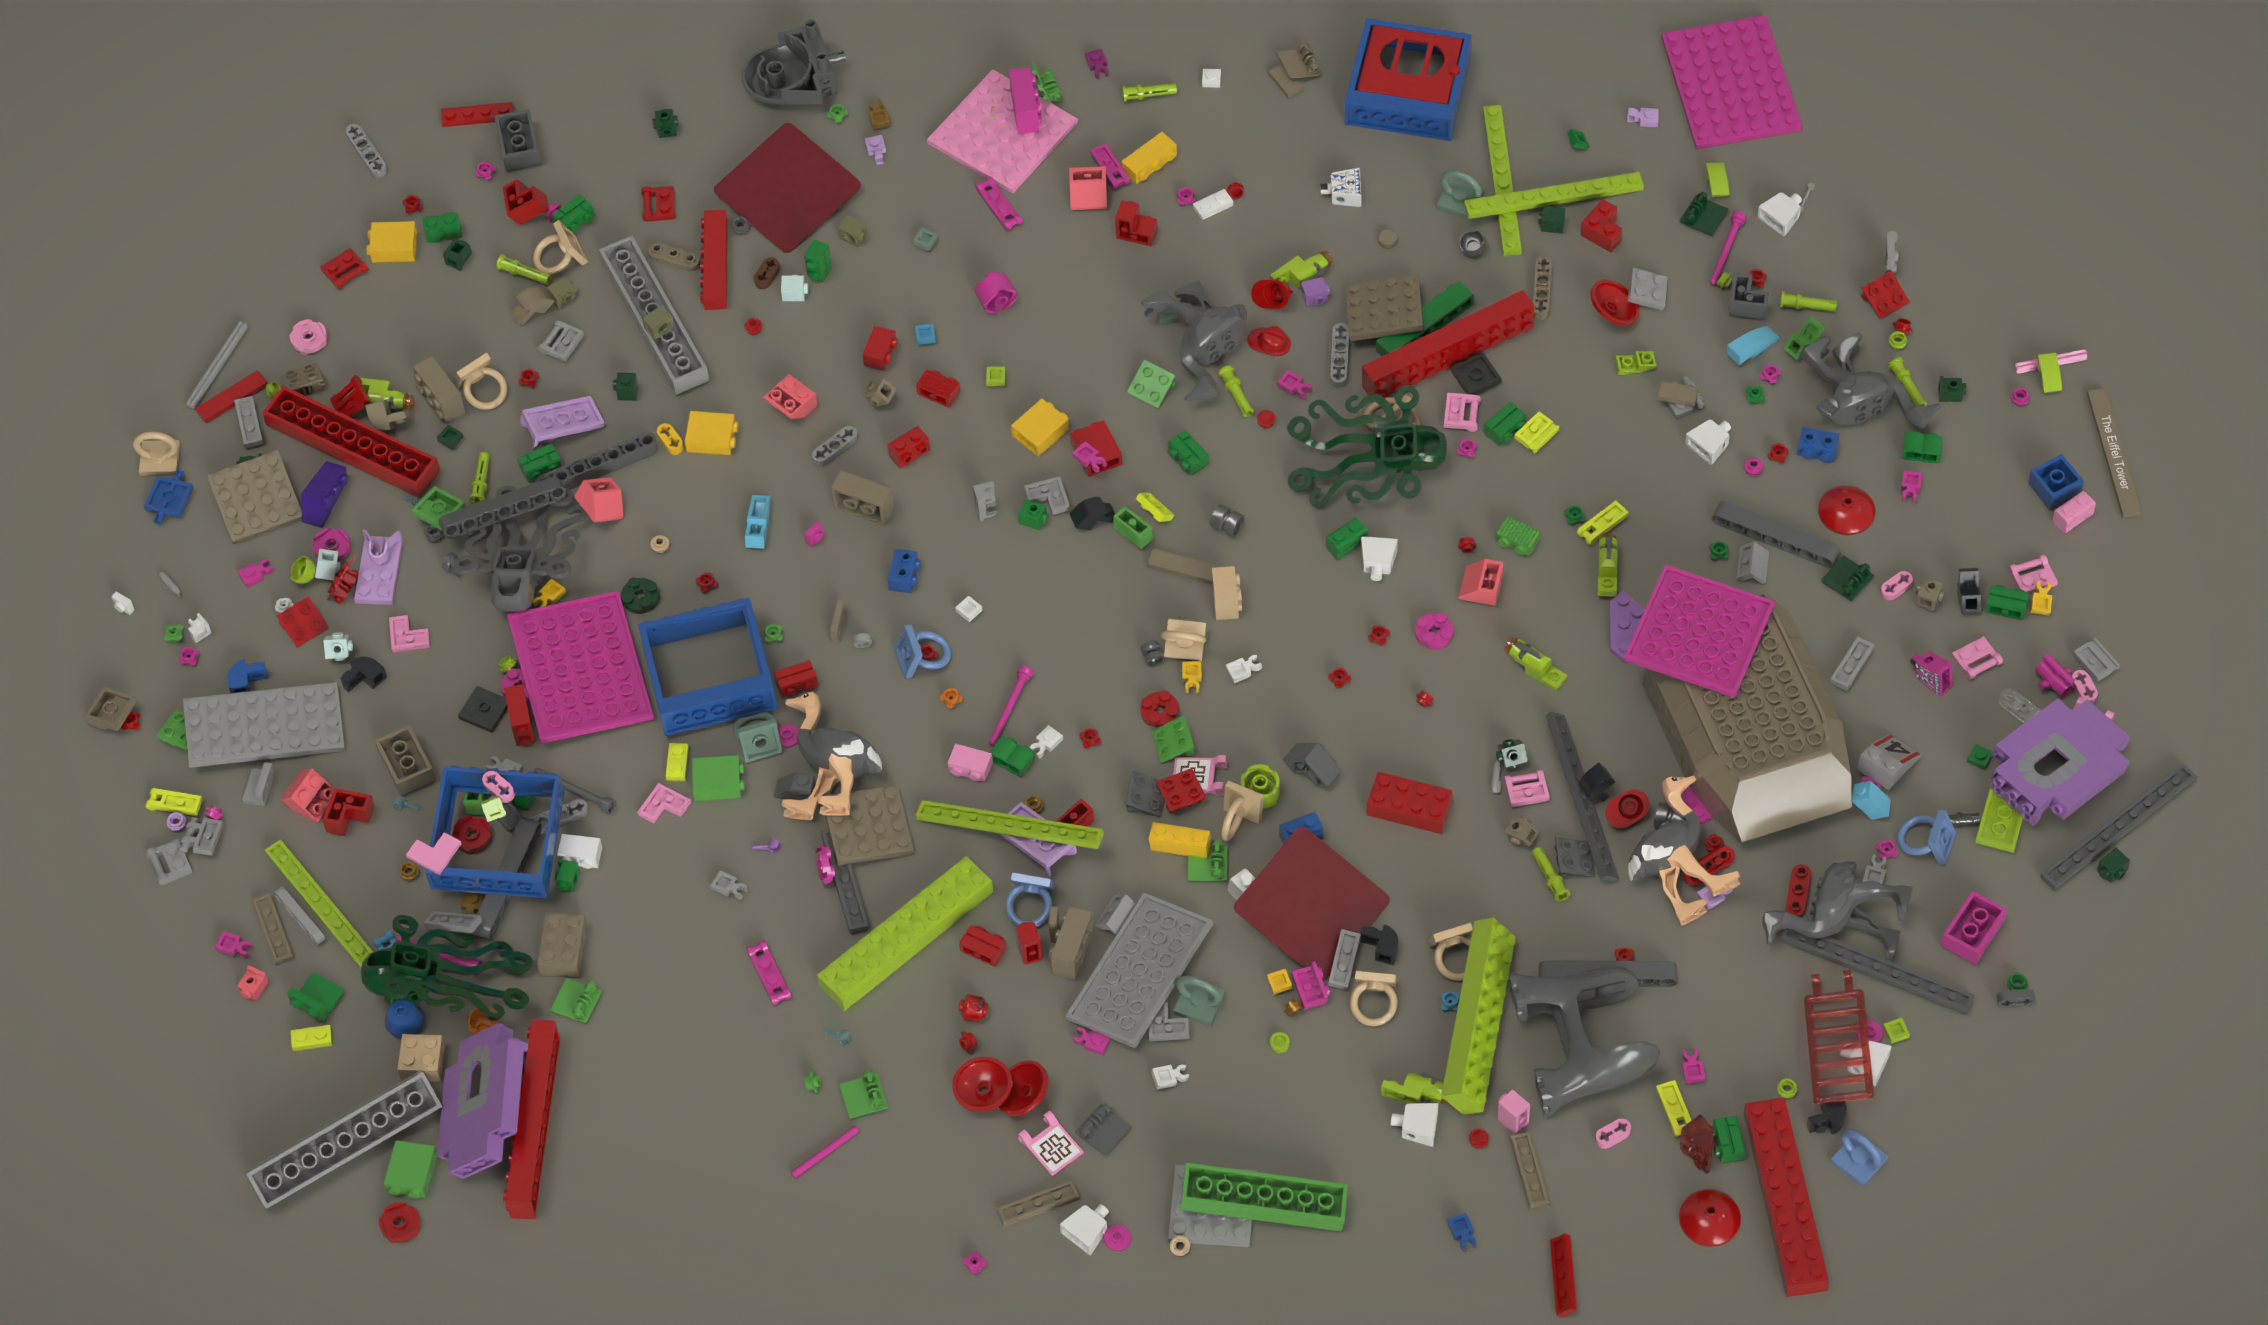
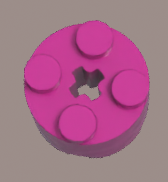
(995, 292)

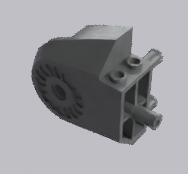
(793, 70)

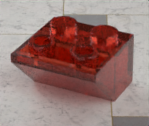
(1698, 1142)

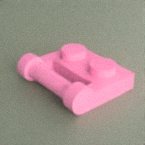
(1455, 411)
(2028, 581)
(1974, 653)
(1527, 793)

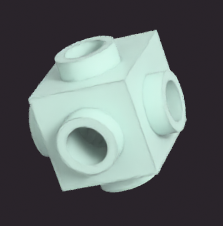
(337, 646)

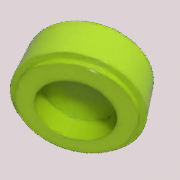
(1279, 1042)

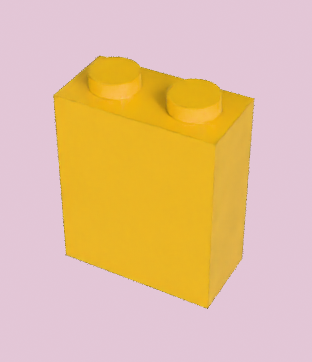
(392, 241)
(1040, 427)
(711, 433)

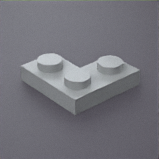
(1049, 490)
(1168, 1029)

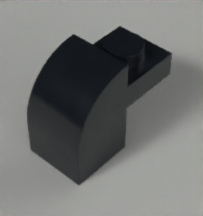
(1091, 511)
(1968, 590)
(365, 670)
(1596, 781)
(1384, 940)
(1832, 1118)

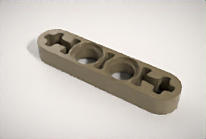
(1542, 287)

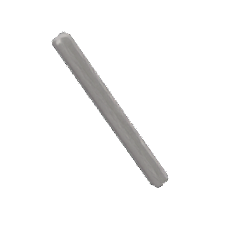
(216, 365)

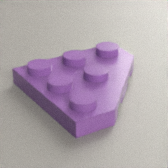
(1624, 620)

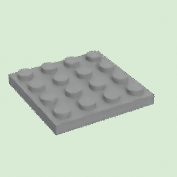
(1204, 1227)

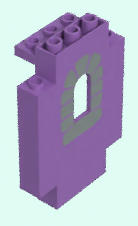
(2082, 737)
(476, 1127)

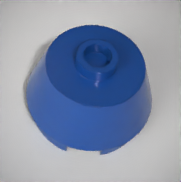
(404, 1018)

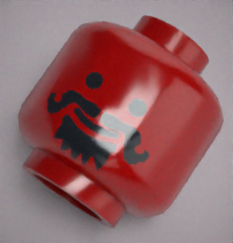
(973, 1008)

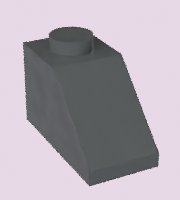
(795, 786)

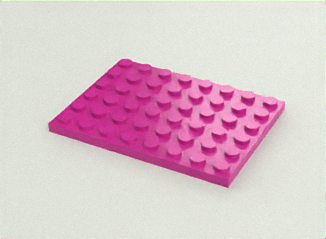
(1731, 82)
(580, 667)

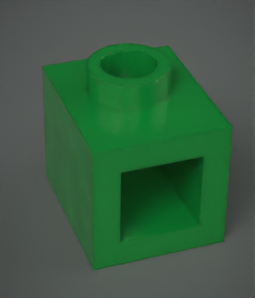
(1032, 514)

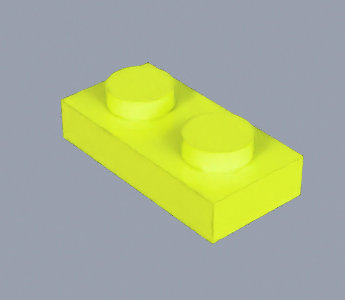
(1153, 505)
(677, 761)
(311, 1038)

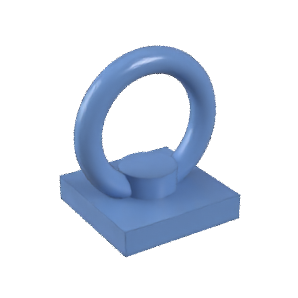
(910, 654)
(1939, 839)
(1030, 885)
(1858, 1157)

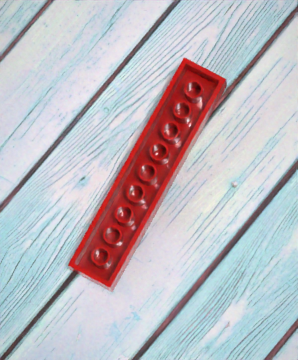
(1449, 345)
(351, 441)
(533, 1120)
(1785, 1197)

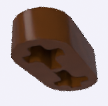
(768, 274)

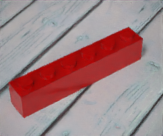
(715, 259)

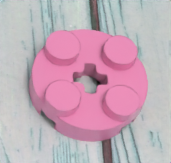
(311, 345)

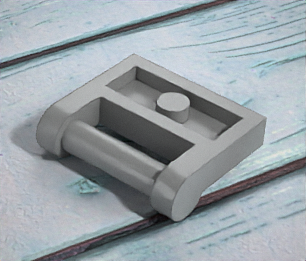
(1891, 254)
(564, 344)
(175, 859)

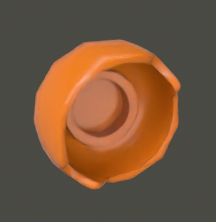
(478, 1022)

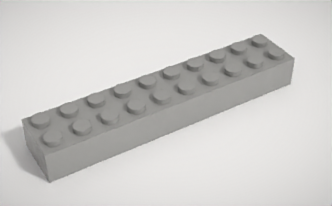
(642, 295)
(342, 1139)

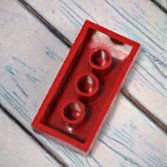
(1409, 802)

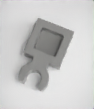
(505, 766)
(1875, 871)
(727, 884)

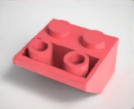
(1088, 188)
(792, 398)
(601, 499)
(1482, 582)
(308, 795)

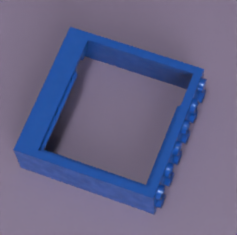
(718, 702)
(496, 882)

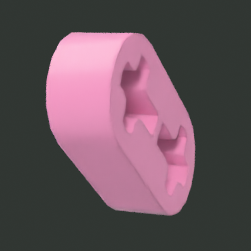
(1899, 588)
(2087, 685)
(495, 789)
(1614, 1135)

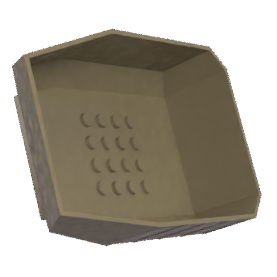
(1771, 750)

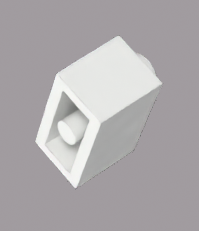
(581, 850)

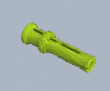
(1140, 91)
(515, 267)
(1798, 301)
(1904, 376)
(1233, 385)
(480, 486)
(1554, 881)

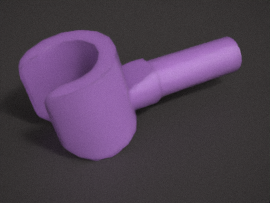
(773, 846)

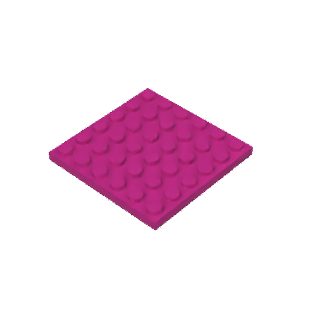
(1699, 631)

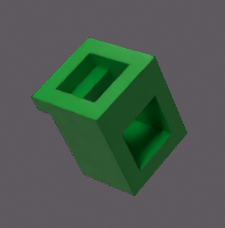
(567, 875)

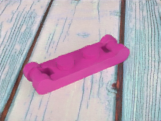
(998, 204)
(768, 972)

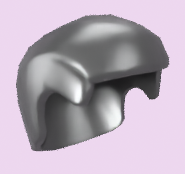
(1472, 243)

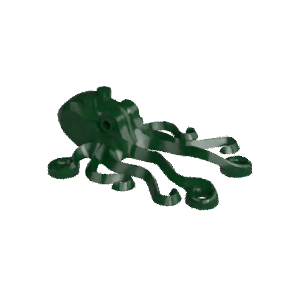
(1394, 444)
(416, 969)

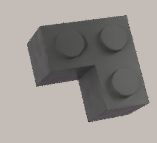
(1745, 301)
(1314, 762)

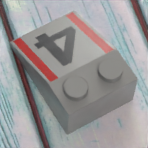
(1887, 760)

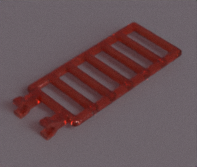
(1863, 1043)

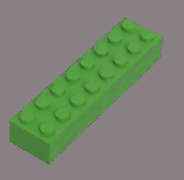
(1263, 1197)

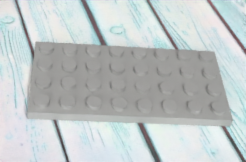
(263, 724)
(1139, 970)

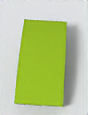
(1717, 179)
(1636, 363)
(2050, 372)

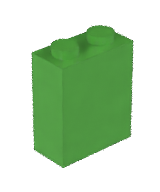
(717, 778)
(410, 1169)

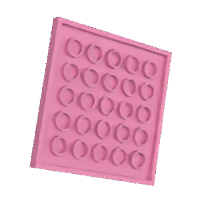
(992, 143)

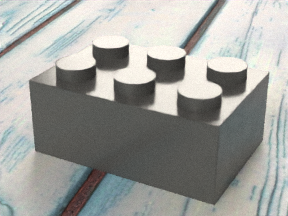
(517, 139)

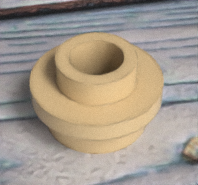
(659, 548)
(1177, 1239)

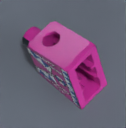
(1933, 672)

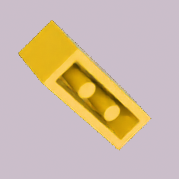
(1149, 158)
(1180, 840)

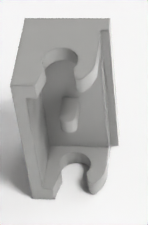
(984, 498)

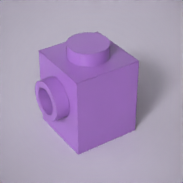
(1315, 291)

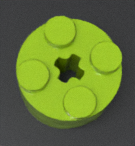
(1264, 781)

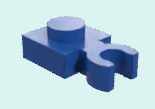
(1462, 1229)

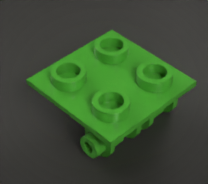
(1047, 84)
(1151, 383)
(174, 731)
(1173, 739)
(1211, 868)
(576, 1000)
(863, 1095)

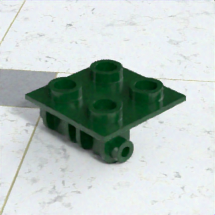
(1703, 214)
(1848, 577)

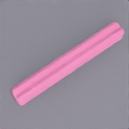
(2063, 358)

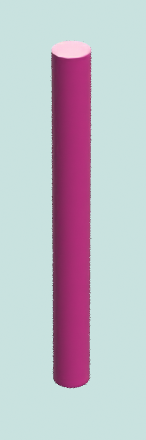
(824, 1152)

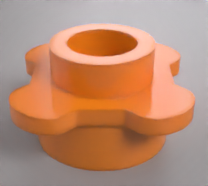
(948, 693)

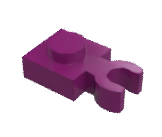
(1097, 62)

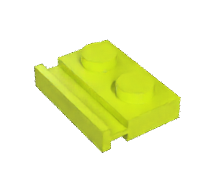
(1536, 432)

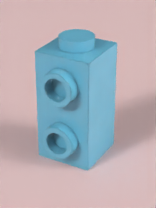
(1871, 800)

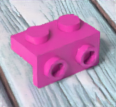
(1310, 986)

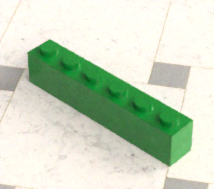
(1435, 315)

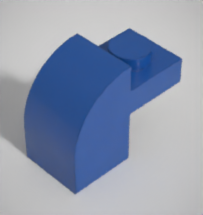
(242, 674)

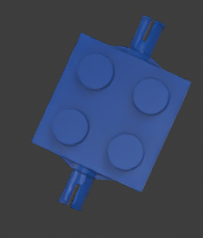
(168, 497)

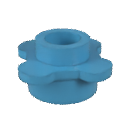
(1450, 996)

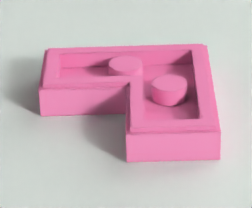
(405, 640)
(661, 799)
(437, 857)

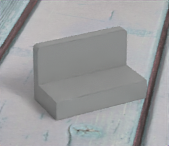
(1752, 562)
(259, 785)
(1116, 913)

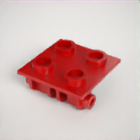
(1885, 295)
(343, 583)
(302, 621)
(1181, 790)

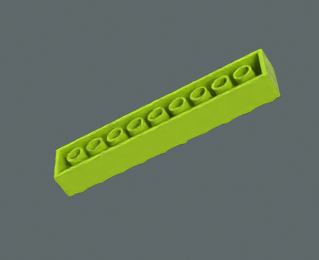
(905, 933)
(1478, 1016)

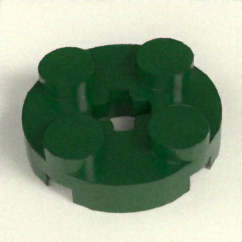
(637, 586)

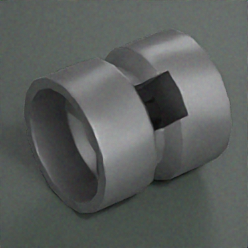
(1228, 521)
(1665, 813)

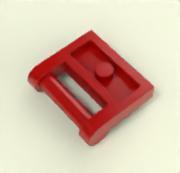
(664, 203)
(342, 264)
(354, 401)

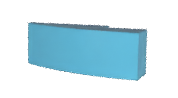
(1751, 344)
(757, 521)

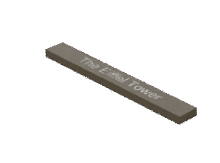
(2114, 453)

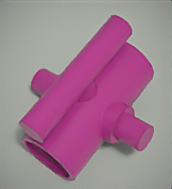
(2055, 676)

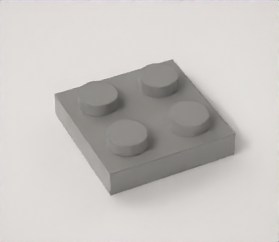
(1647, 288)

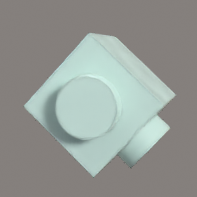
(793, 288)
(327, 564)

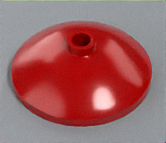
(1612, 303)
(1843, 517)
(978, 1075)
(1028, 1088)
(1709, 1228)

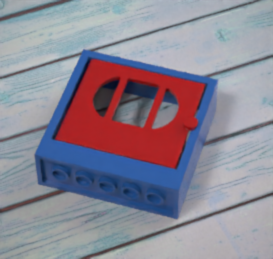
(1404, 101)

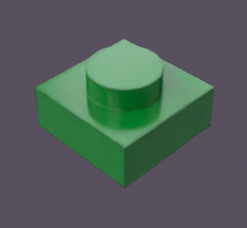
(1577, 139)
(1980, 757)

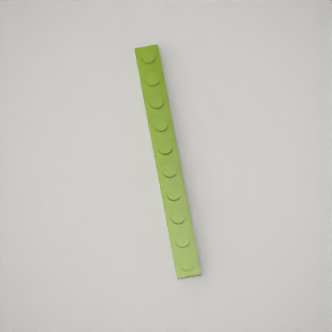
(1501, 177)
(1553, 195)
(1010, 824)
(318, 902)

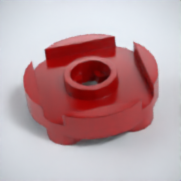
(1155, 700)
(479, 841)
(399, 1233)

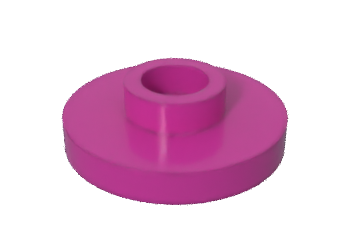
(788, 735)
(1875, 1031)
(1117, 1238)

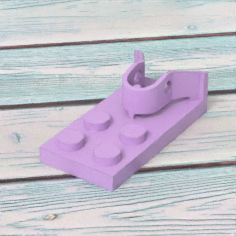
(561, 419)
(379, 569)
(1041, 851)

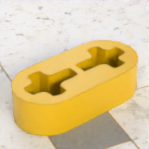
(673, 437)

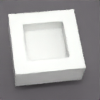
(1211, 78)
(122, 603)
(968, 608)

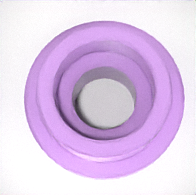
(174, 817)

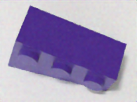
(322, 493)

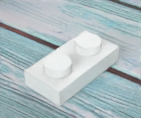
(1213, 204)

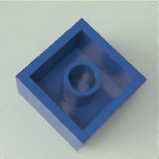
(2055, 481)

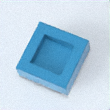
(925, 334)

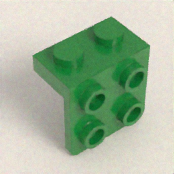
(316, 996)

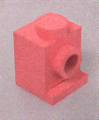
(254, 989)

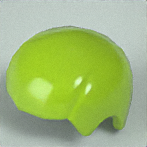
(303, 570)

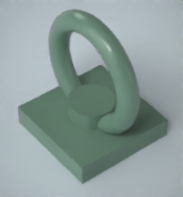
(1457, 191)
(758, 739)
(1198, 1000)

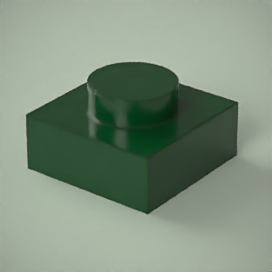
(450, 437)

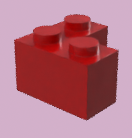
(523, 202)
(1133, 226)
(1600, 226)
(347, 806)

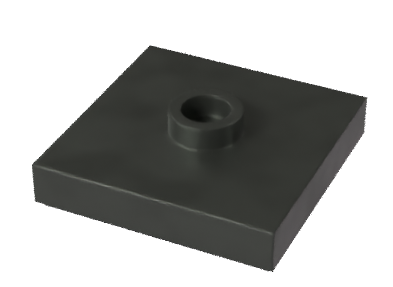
(1476, 374)
(483, 709)

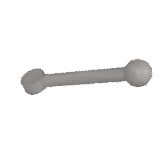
(1811, 186)

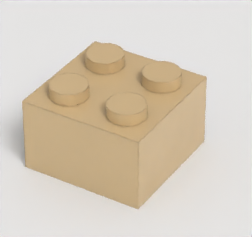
(1226, 593)
(421, 1054)

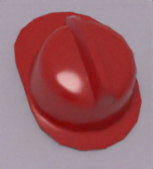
(1271, 294)
(1269, 341)
(1627, 808)

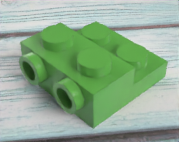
(435, 505)

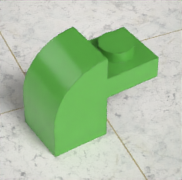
(1809, 334)

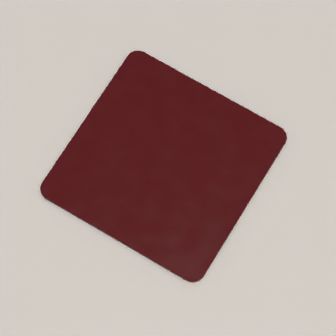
(787, 187)
(1307, 900)

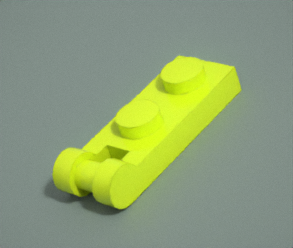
(1603, 522)
(174, 802)
(1673, 1106)

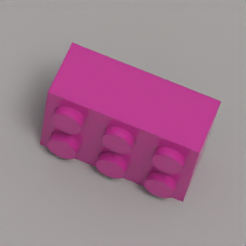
(1025, 100)
(1974, 927)

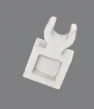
(199, 628)
(1240, 670)
(1047, 739)
(1167, 1077)

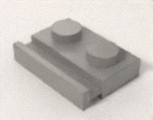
(2096, 659)

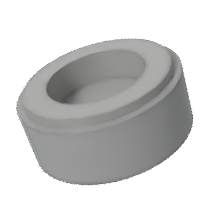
(862, 640)

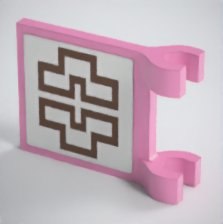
(1205, 771)
(1052, 1146)

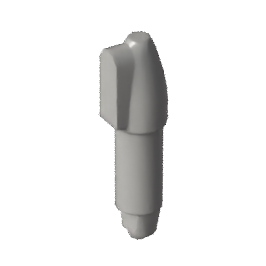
(170, 584)
(1495, 781)

